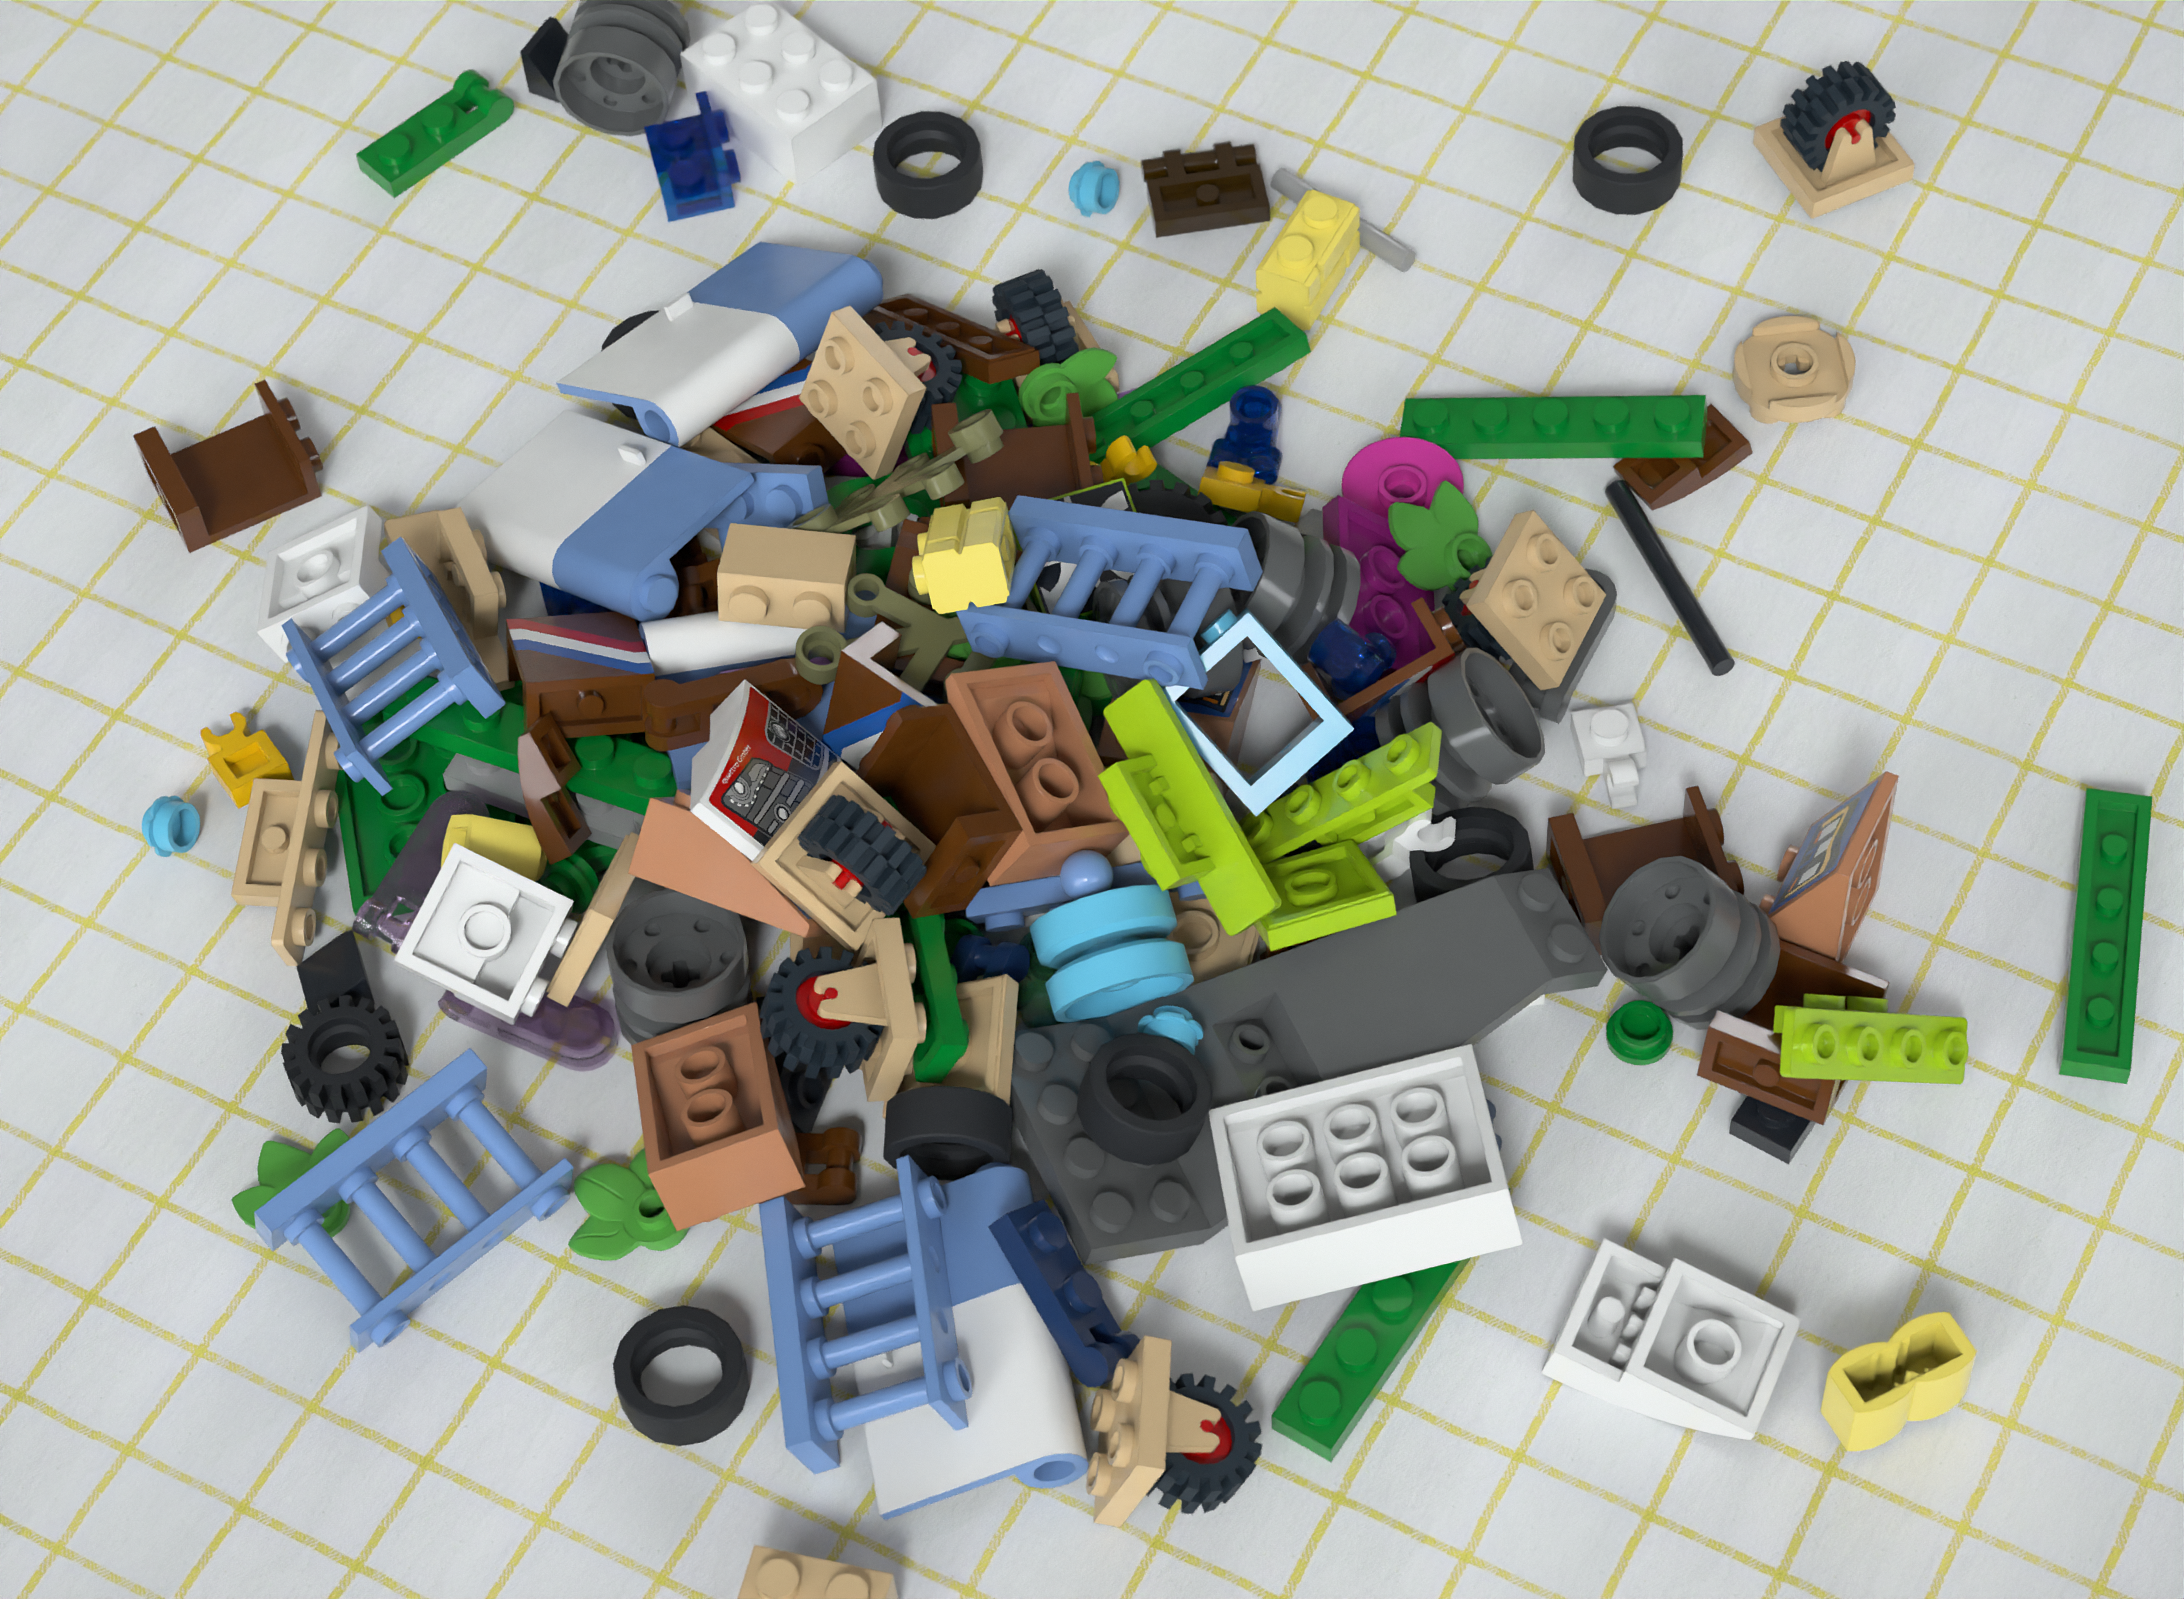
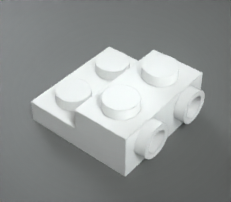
(321, 577)
(487, 935)

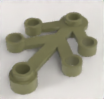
(884, 505)
(924, 634)

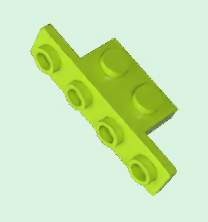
(1353, 800)
(1179, 812)
(1869, 1042)

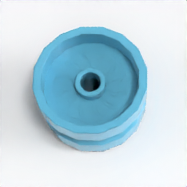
(1110, 952)

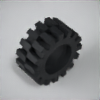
(331, 1031)

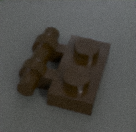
(1205, 189)

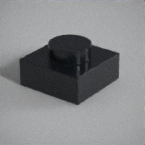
(1770, 1128)

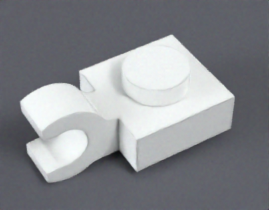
(1611, 745)
(1391, 849)

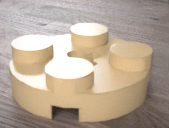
(1789, 397)

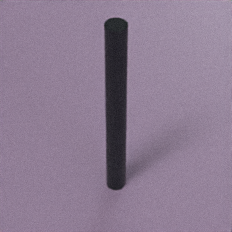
(1669, 578)

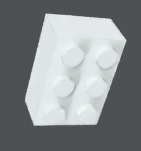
(783, 90)

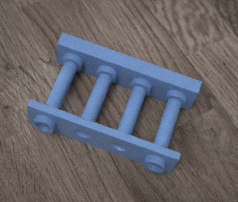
(1119, 541)
(443, 648)
(405, 1135)
(801, 1299)

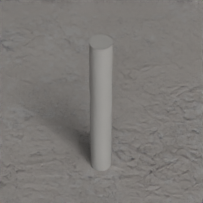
(1370, 236)

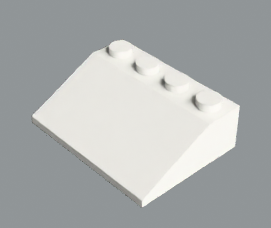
(1362, 1178)

